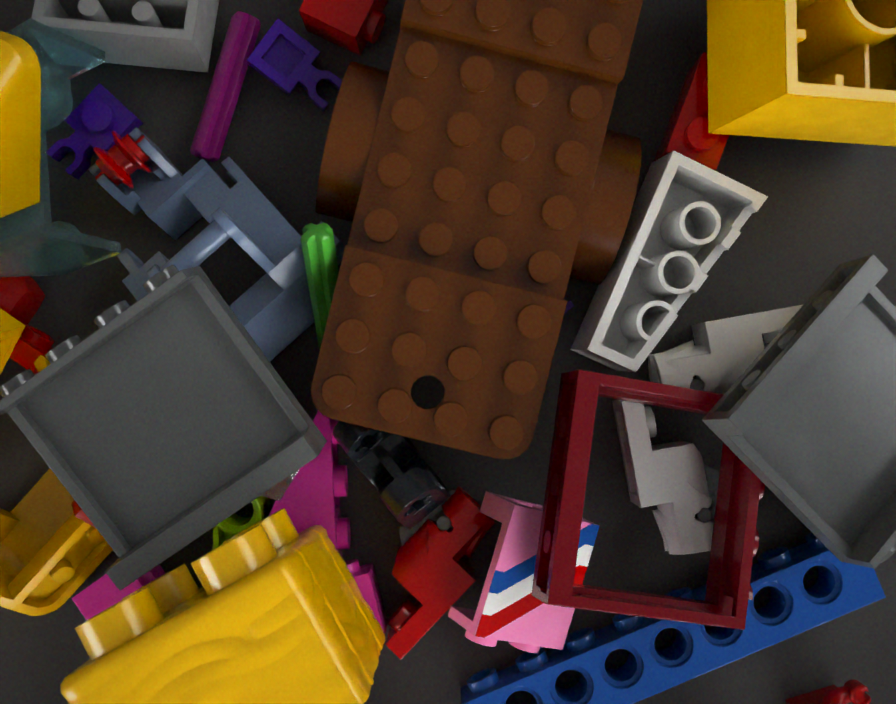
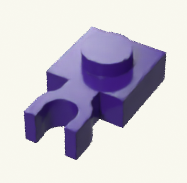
(289, 61)
(93, 125)

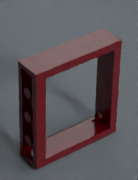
(735, 519)

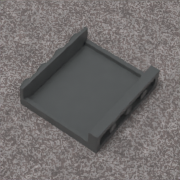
(822, 415)
(162, 420)

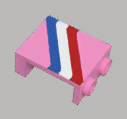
(506, 603)

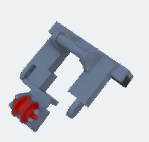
(145, 179)

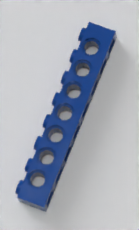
(696, 650)

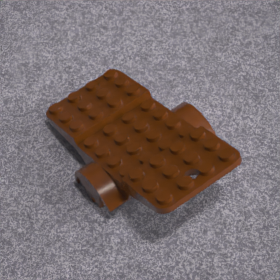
(471, 203)

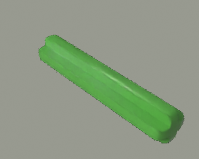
(321, 271)

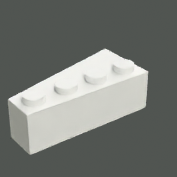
(670, 244)

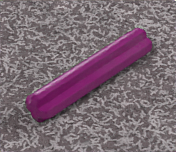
(225, 87)

